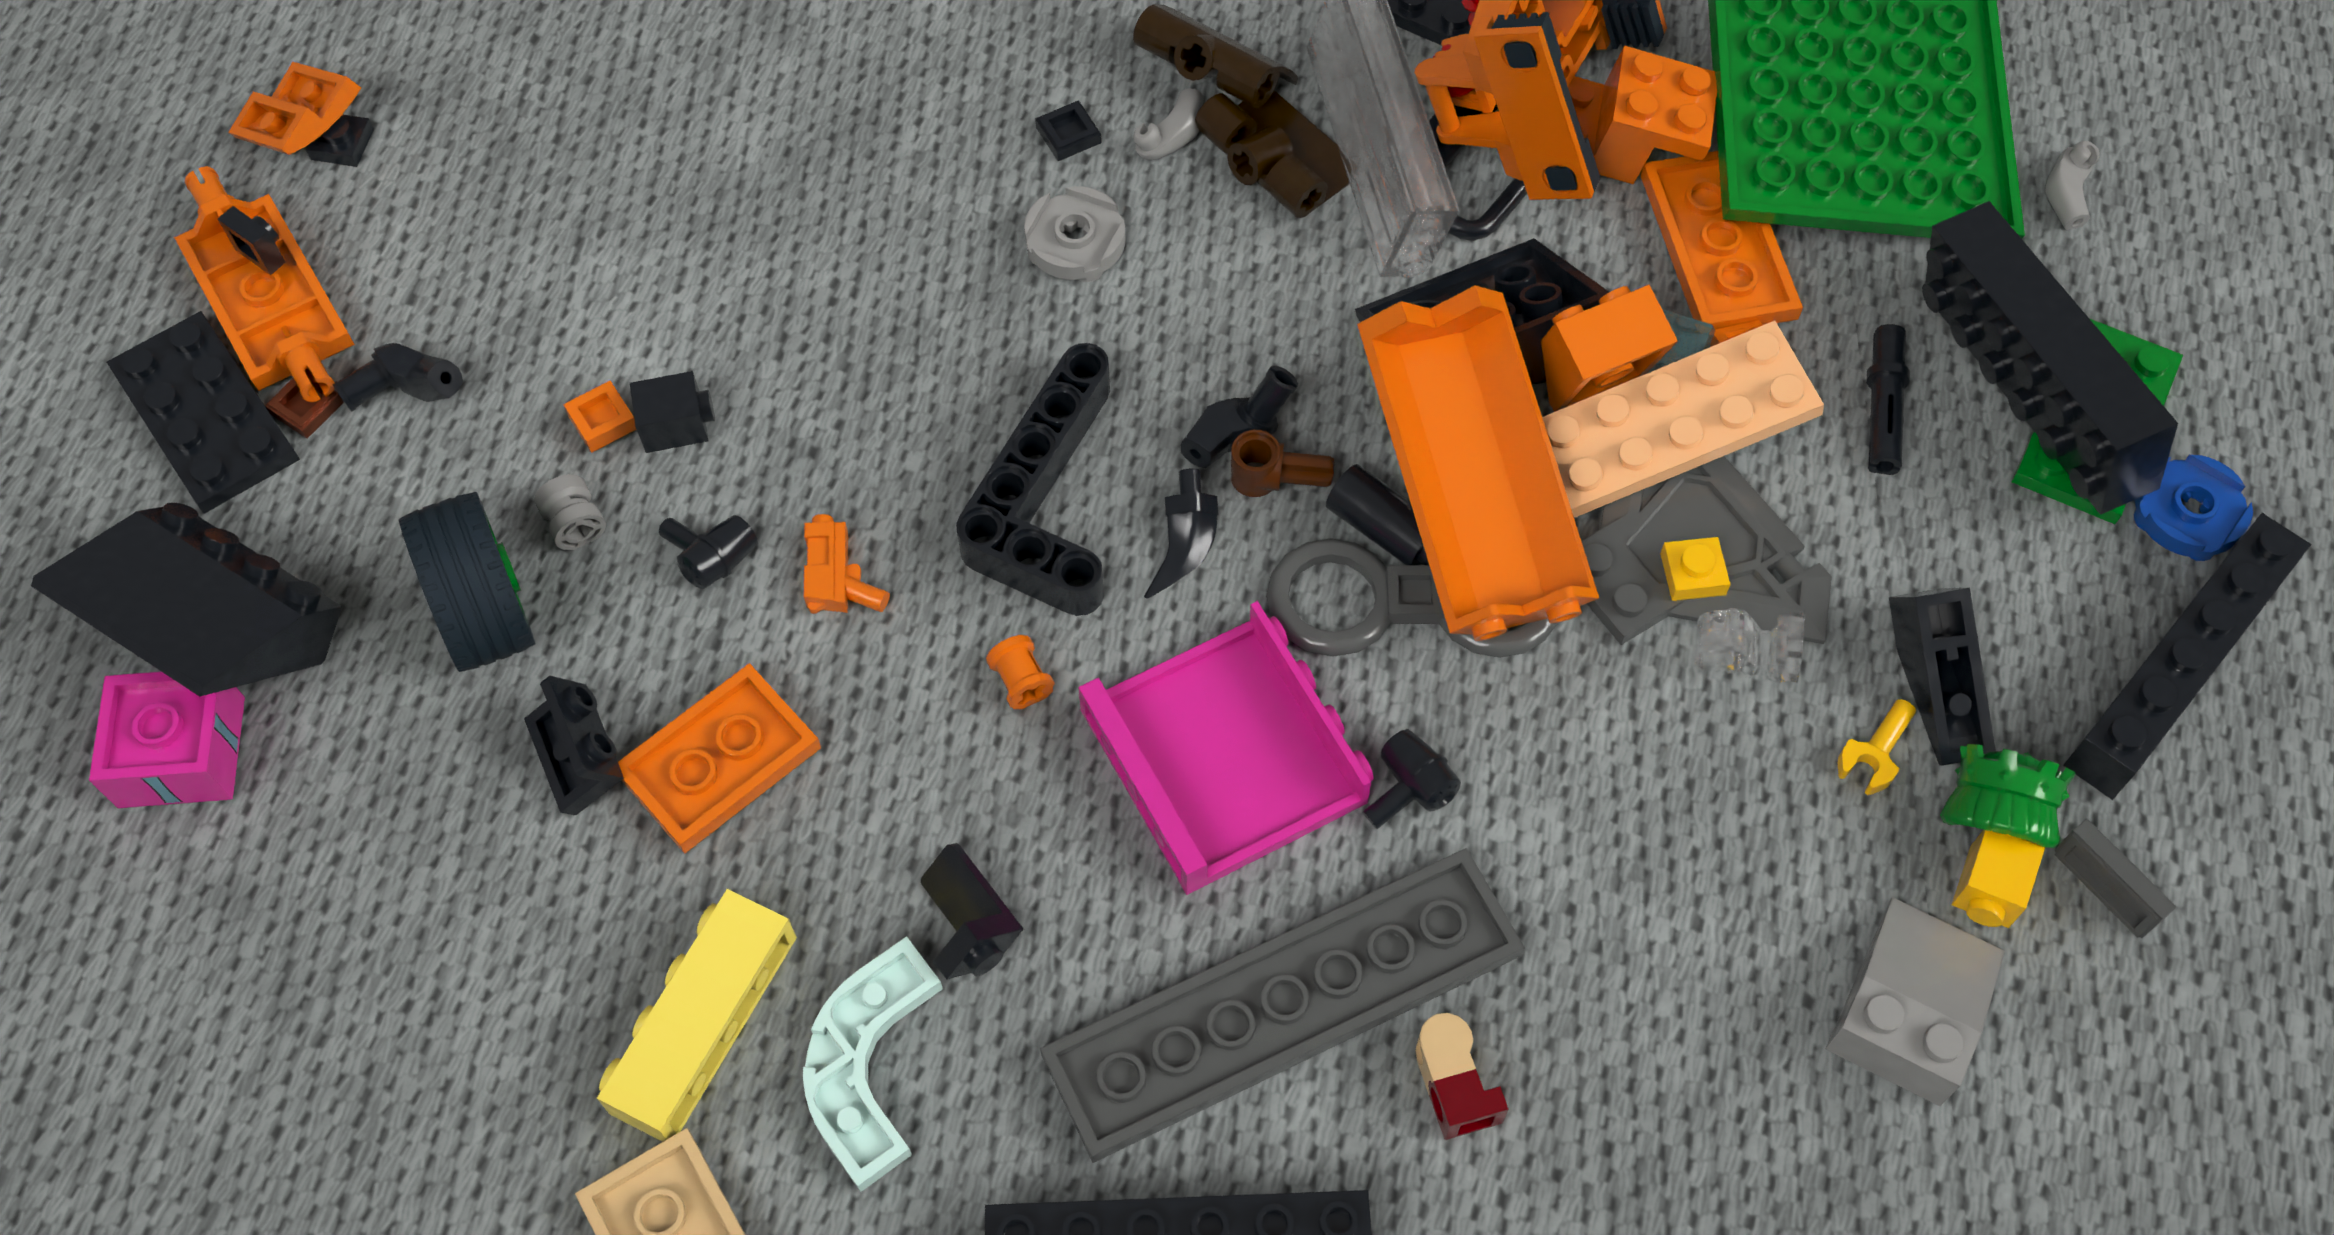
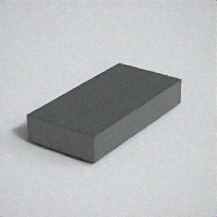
(2114, 879)

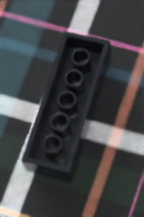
(2047, 359)

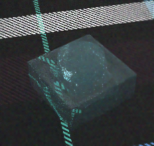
(1691, 336)

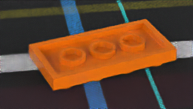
(1725, 267)

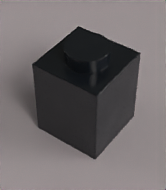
(671, 411)

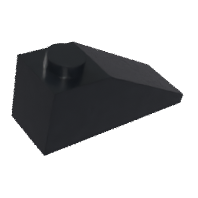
(1944, 668)

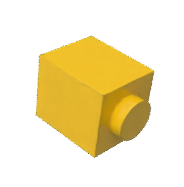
(1997, 878)

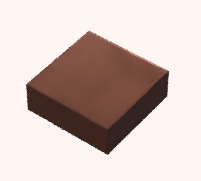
(300, 414)

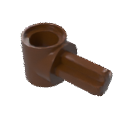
(1277, 465)

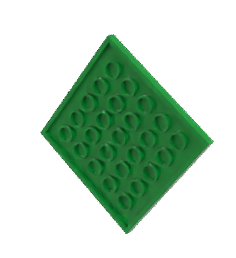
(1862, 113)

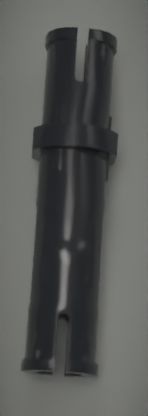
(1887, 382)

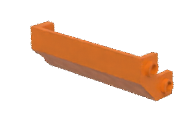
(1477, 464)

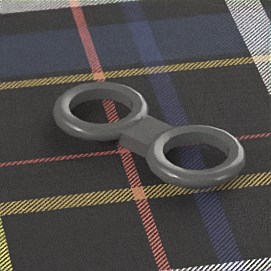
(1401, 597)

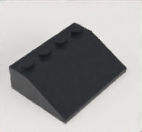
(1534, 286)
(193, 600)

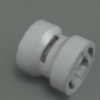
(568, 509)

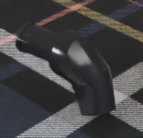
(401, 367)
(1229, 418)

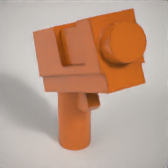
(828, 577)

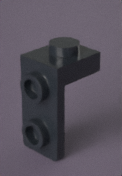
(974, 910)

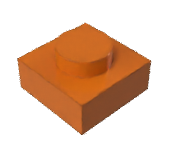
(600, 416)

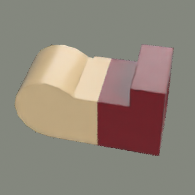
(1453, 1078)

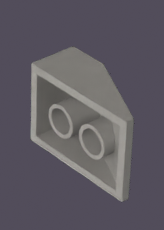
(1918, 1003)

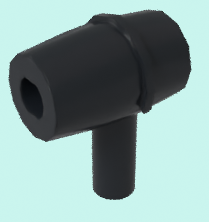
(709, 554)
(1420, 776)

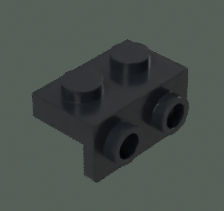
(573, 745)

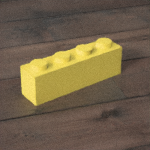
(696, 1016)

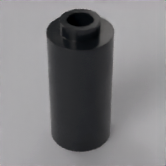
(1378, 514)

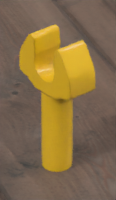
(1878, 748)

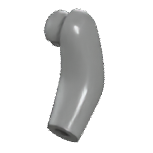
(1173, 131)
(2066, 182)

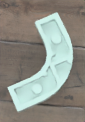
(840, 1053)

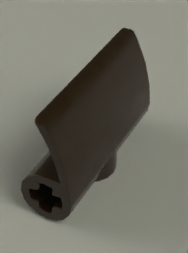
(1206, 53)
(1275, 150)

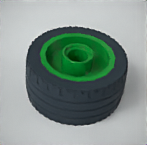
(467, 581)

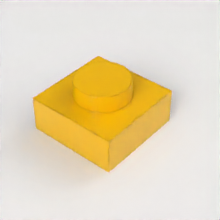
(1695, 568)

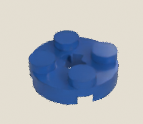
(2189, 533)

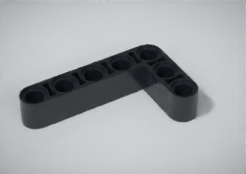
(1032, 480)

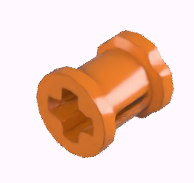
(1020, 671)

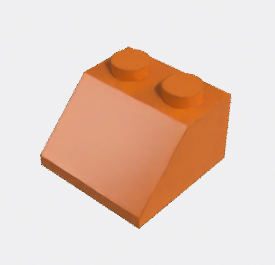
(1604, 345)

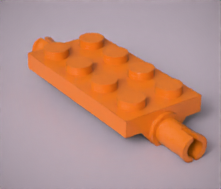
(273, 321)

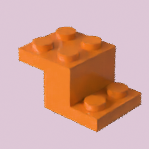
(1642, 107)

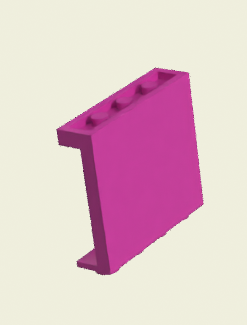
(1227, 750)

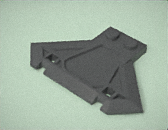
(1700, 505)

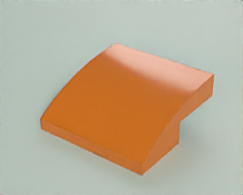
(298, 110)

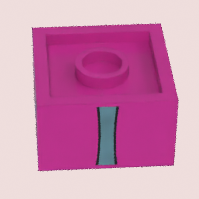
(165, 742)

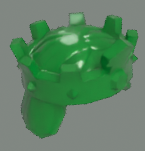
(2008, 794)

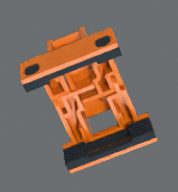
(1524, 62)

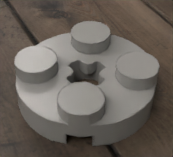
(1081, 257)

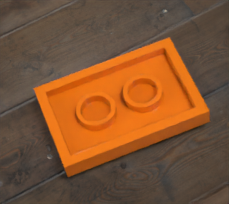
(717, 757)

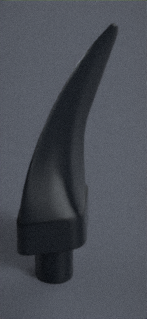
(1190, 530)

